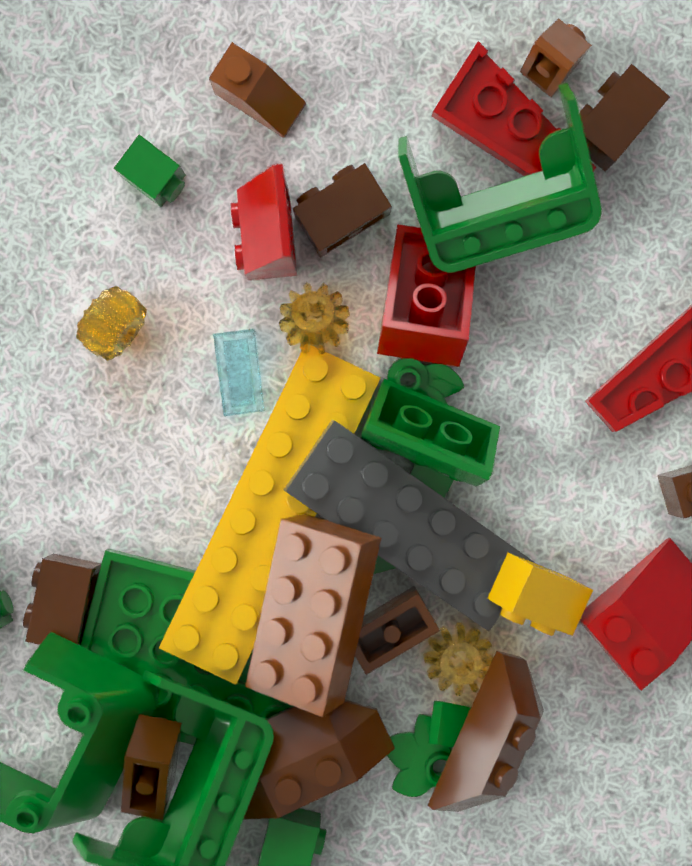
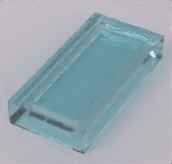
(239, 372)

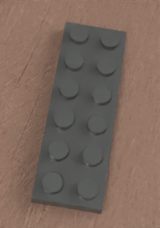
(417, 526)

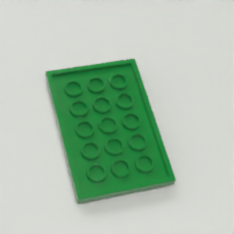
(129, 620)

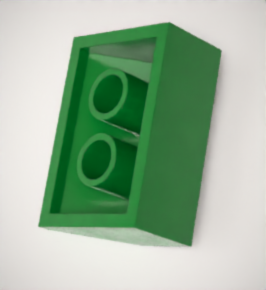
(432, 434)

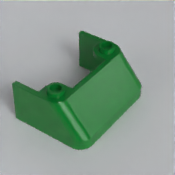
(510, 215)
(101, 704)
(209, 795)

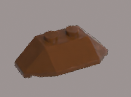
(492, 738)
(317, 756)

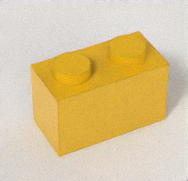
(539, 595)

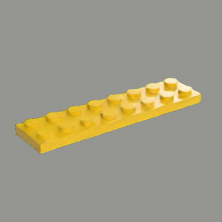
(227, 592)

